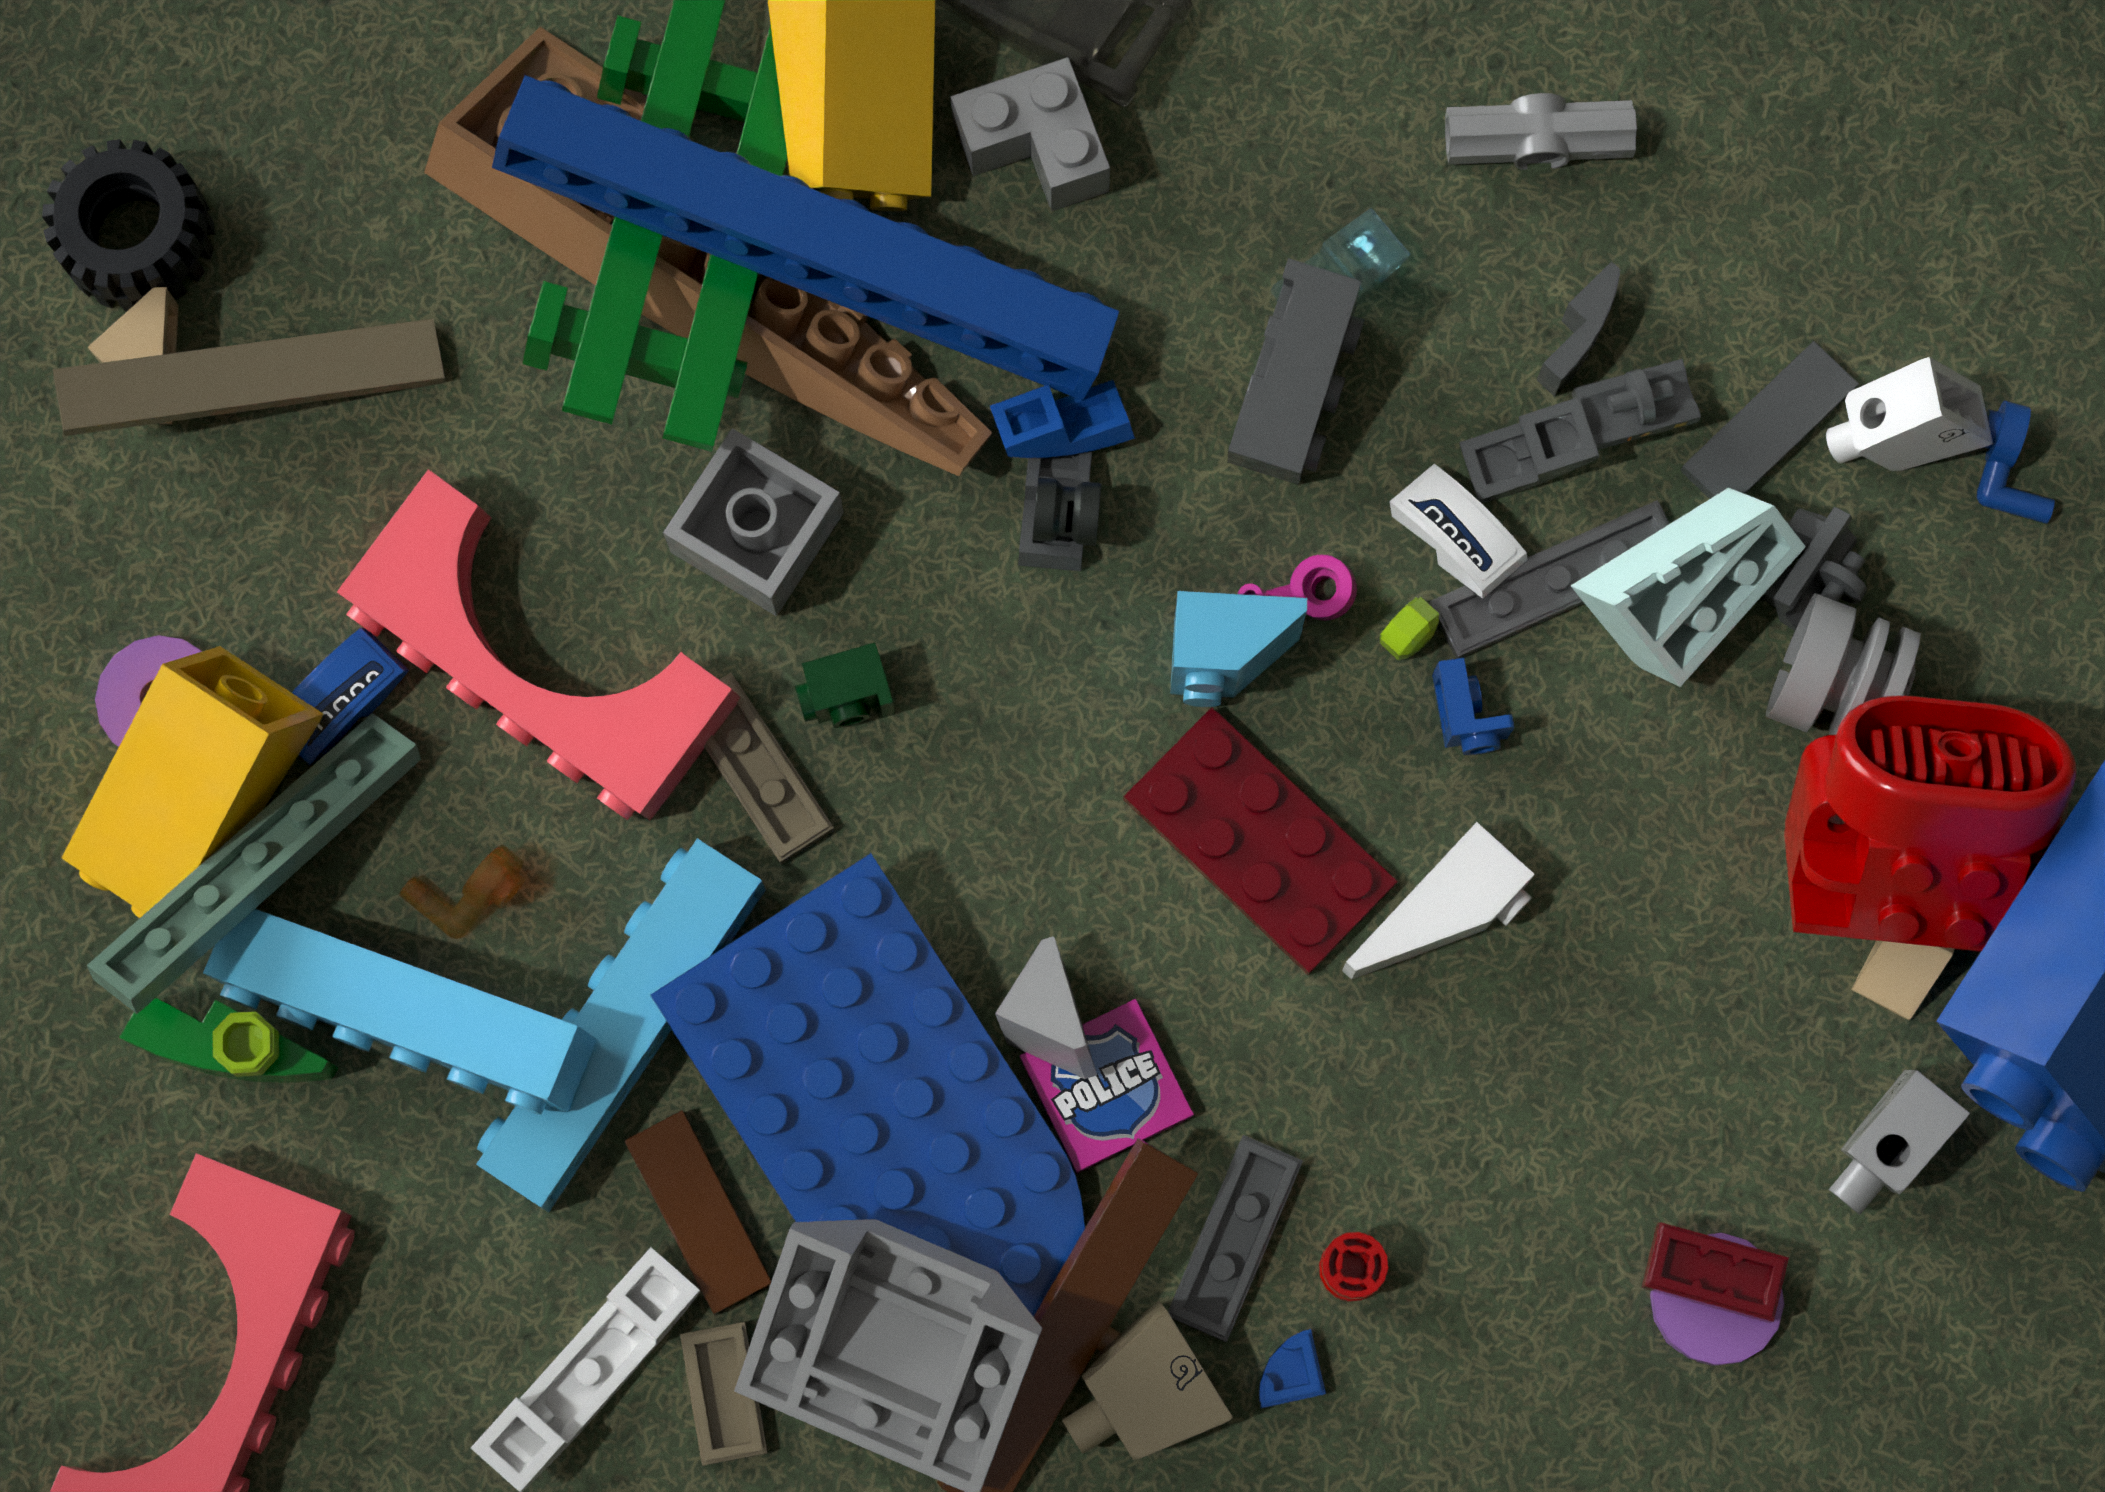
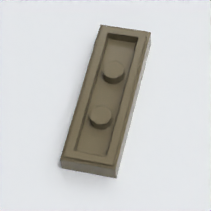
(766, 780)

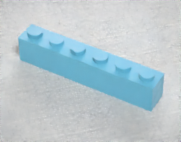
(687, 923)
(404, 1009)

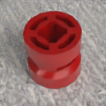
(1344, 1273)

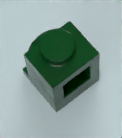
(845, 687)

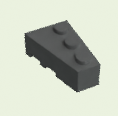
(1297, 373)

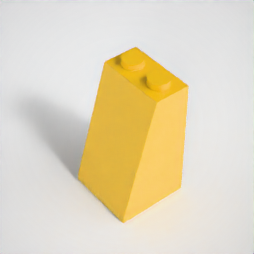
(857, 96)
(188, 775)

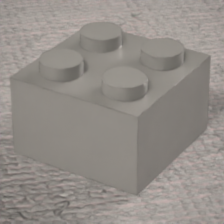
(754, 522)

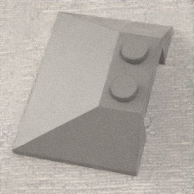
(892, 1347)

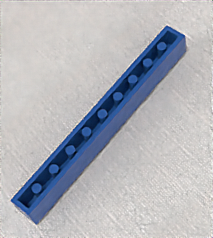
(804, 237)

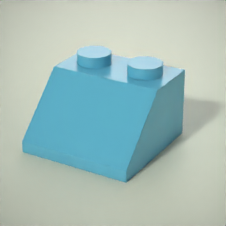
(1229, 641)

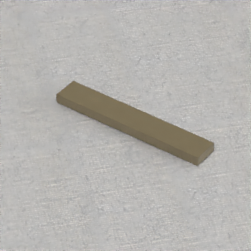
(247, 377)

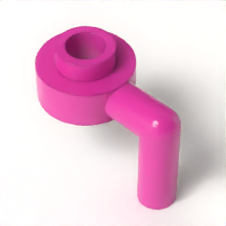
(1303, 585)

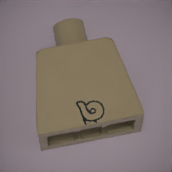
(1146, 1390)

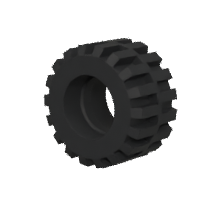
(102, 185)

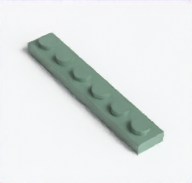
(253, 863)

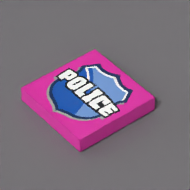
(1126, 1100)

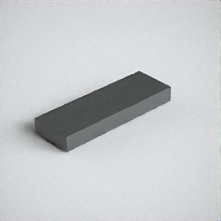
(1770, 424)
(1234, 1238)

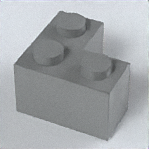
(1038, 118)

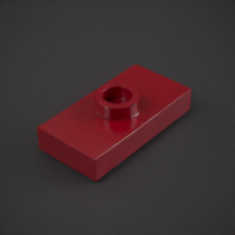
(1715, 1272)

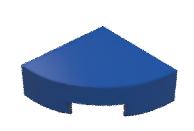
(1292, 1372)

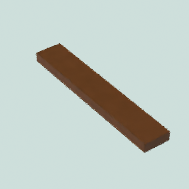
(1087, 1300)

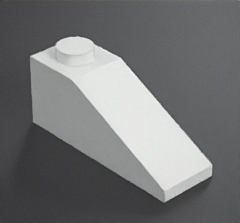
(1454, 901)

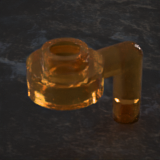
(492, 882)

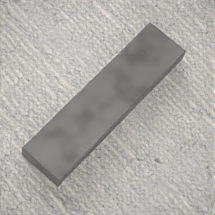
(1540, 585)

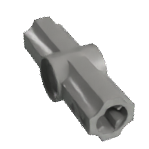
(1540, 131)

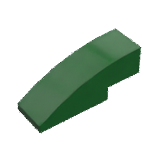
(189, 1043)

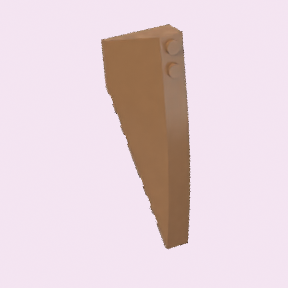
(790, 337)

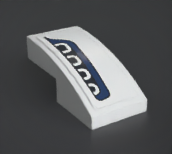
(1460, 528)

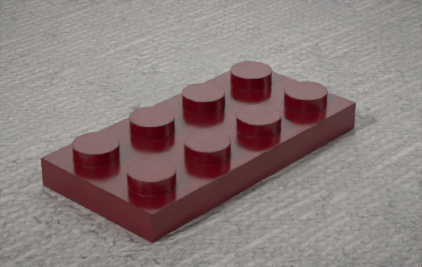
(1260, 840)

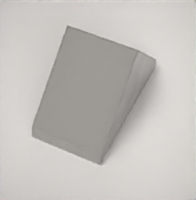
(1043, 1014)

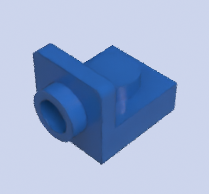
(1457, 702)

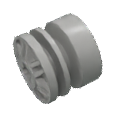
(1838, 670)

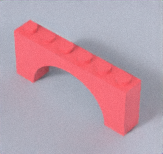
(420, 590)
(277, 1260)

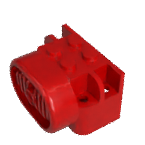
(1923, 820)

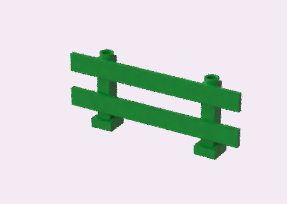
(608, 336)

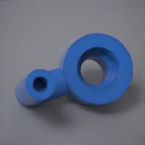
(2008, 434)

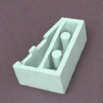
(1690, 582)

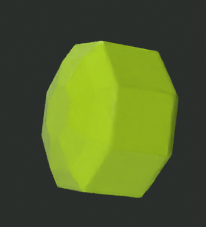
(1410, 629)
(245, 1044)

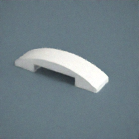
(587, 1371)

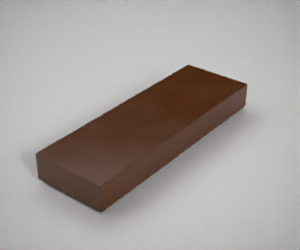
(698, 1212)

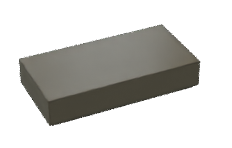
(725, 1421)

